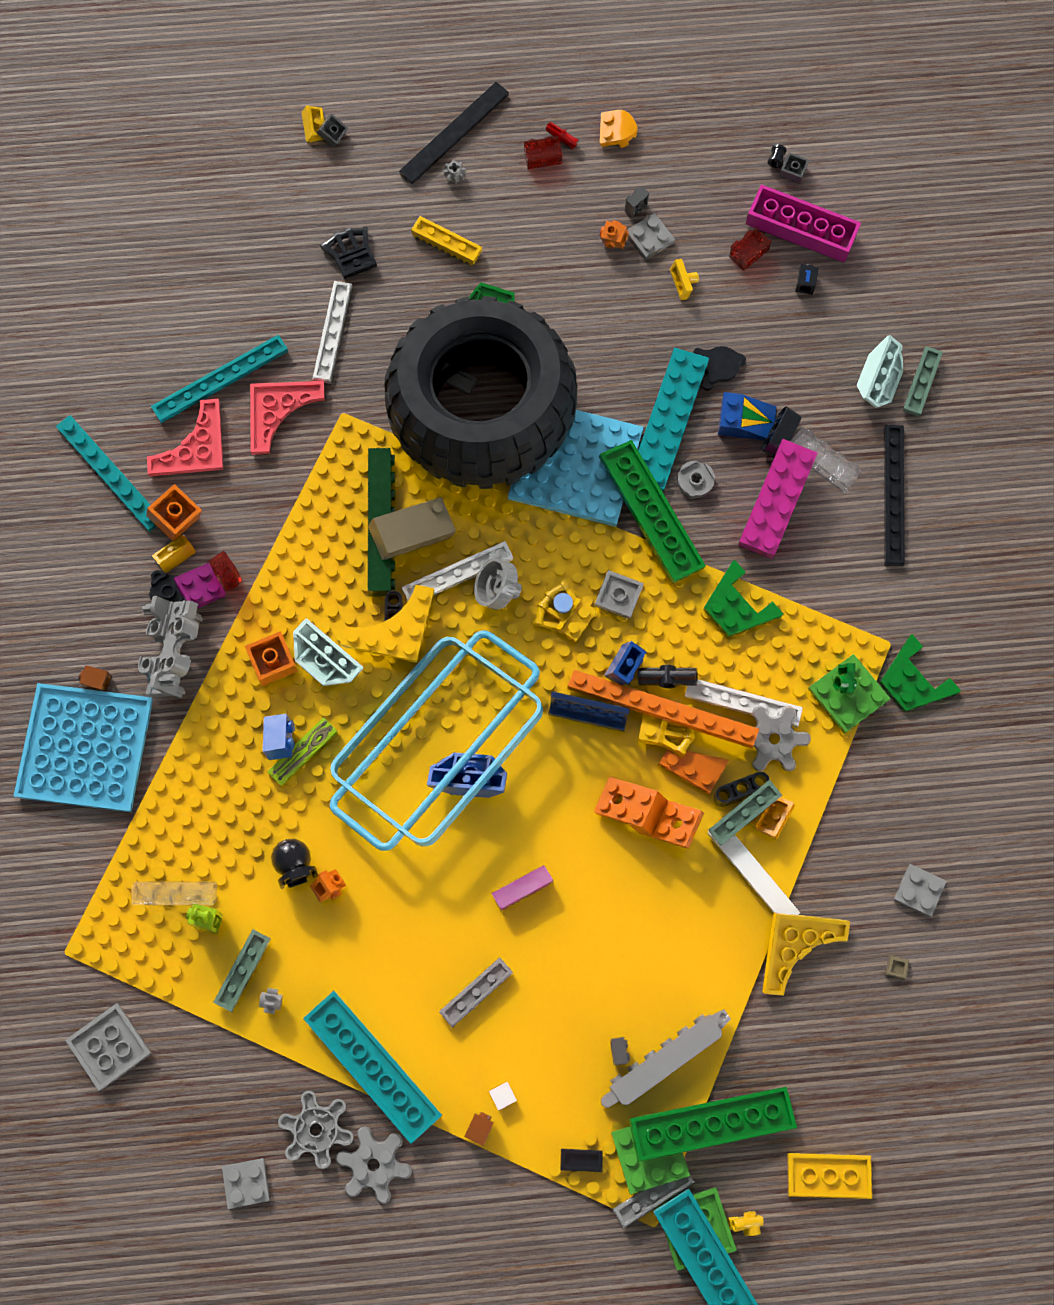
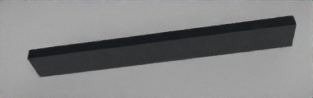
(453, 133)
(894, 495)

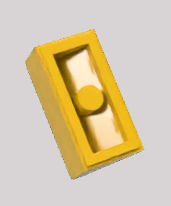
(312, 120)
(174, 553)

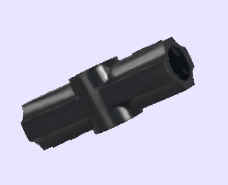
(668, 676)

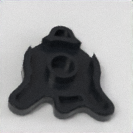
(722, 365)
(164, 587)

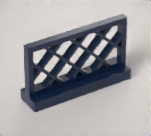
(588, 711)

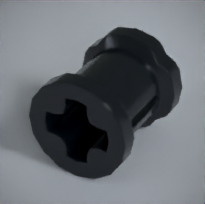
(776, 158)

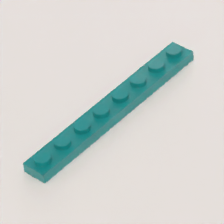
(219, 378)
(106, 470)

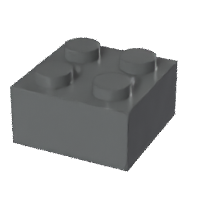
(332, 130)
(794, 167)
(636, 202)
(618, 1049)

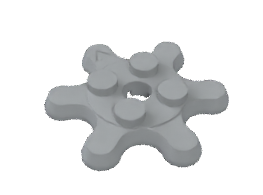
(788, 738)
(301, 1125)
(388, 1168)

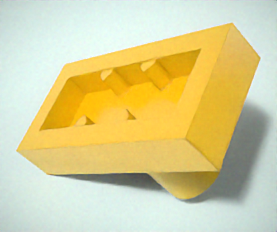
(683, 279)

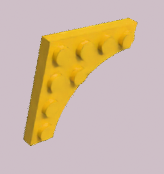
(398, 636)
(791, 940)

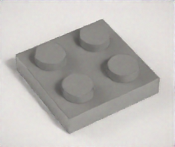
(650, 236)
(619, 594)
(919, 890)
(245, 1183)

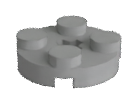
(691, 488)

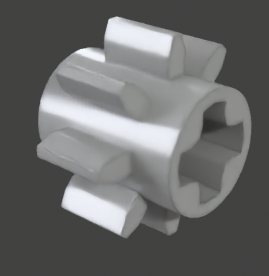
(454, 172)
(270, 1000)

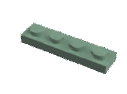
(922, 381)
(745, 812)
(242, 970)

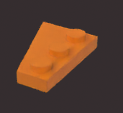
(695, 768)

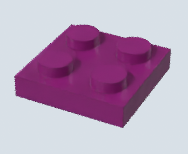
(200, 586)

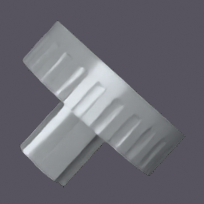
(496, 577)

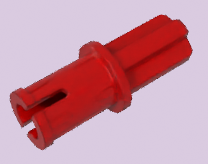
(563, 135)

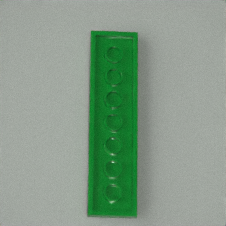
(652, 511)
(712, 1123)

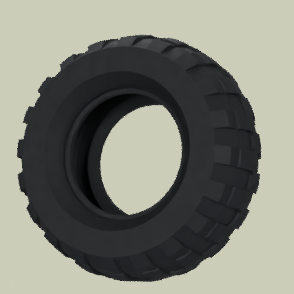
(471, 336)

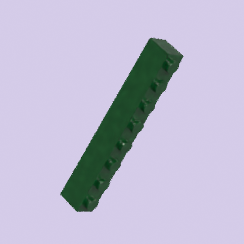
(380, 503)

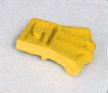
(573, 622)
(654, 732)

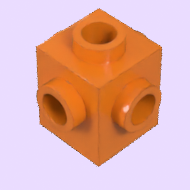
(614, 234)
(328, 885)

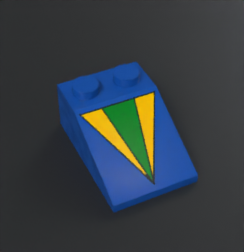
(745, 417)

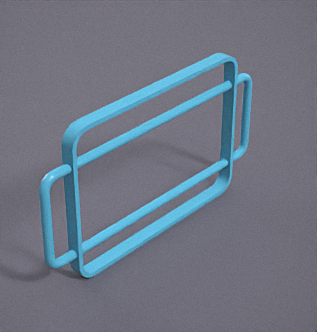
(389, 702)

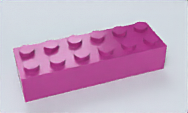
(802, 223)
(777, 499)

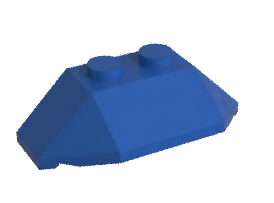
(468, 775)

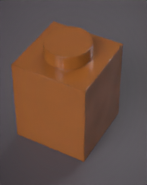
(94, 678)
(479, 1128)

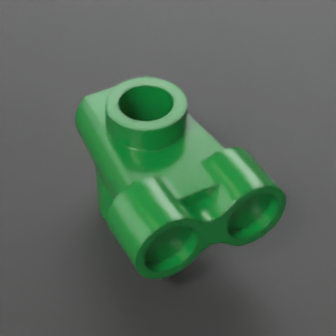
(845, 680)

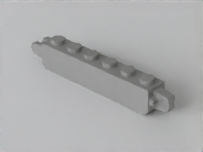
(667, 1060)

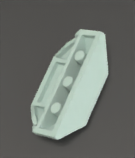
(882, 373)
(322, 656)

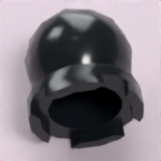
(292, 861)

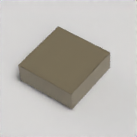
(897, 967)

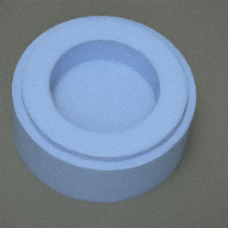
(563, 603)

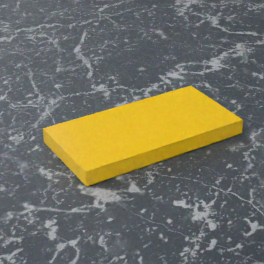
(829, 1176)

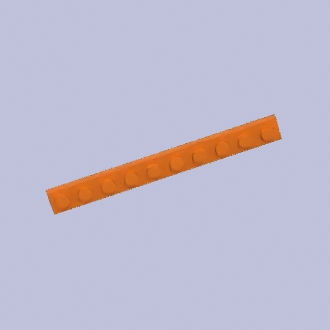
(663, 709)

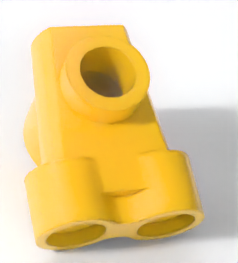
(749, 1223)

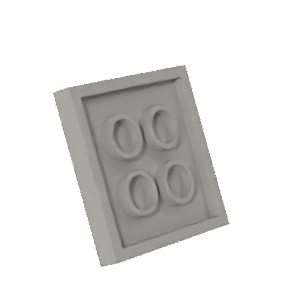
(108, 1047)

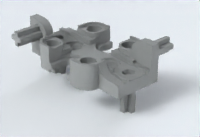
(172, 626)

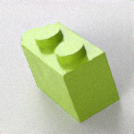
(204, 918)

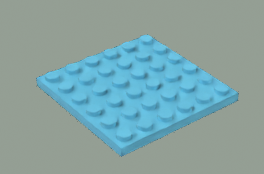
(575, 477)
(83, 747)

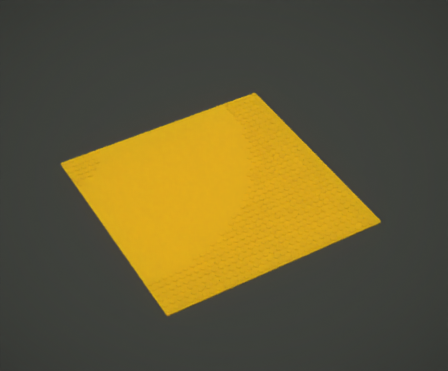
(624, 937)

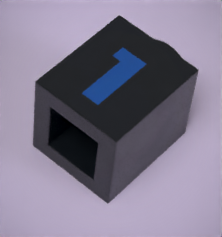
(806, 279)

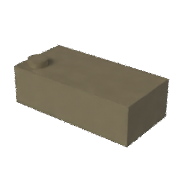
(411, 528)

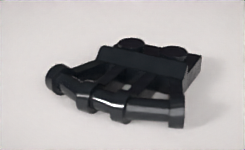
(353, 261)

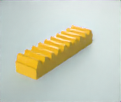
(446, 240)

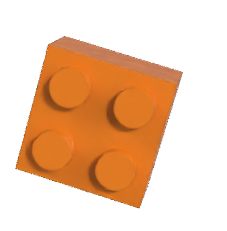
(173, 512)
(271, 658)

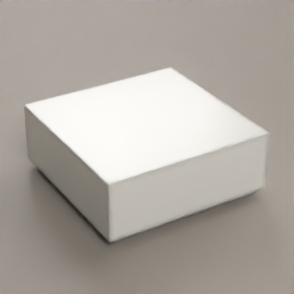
(502, 1096)

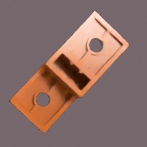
(648, 812)

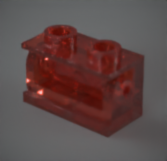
(542, 152)
(749, 248)
(225, 570)

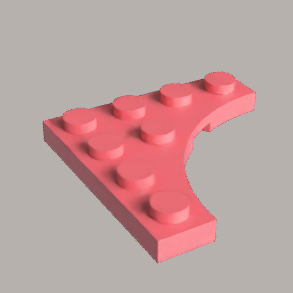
(273, 403)
(198, 451)

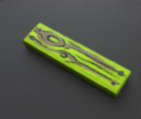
(302, 751)

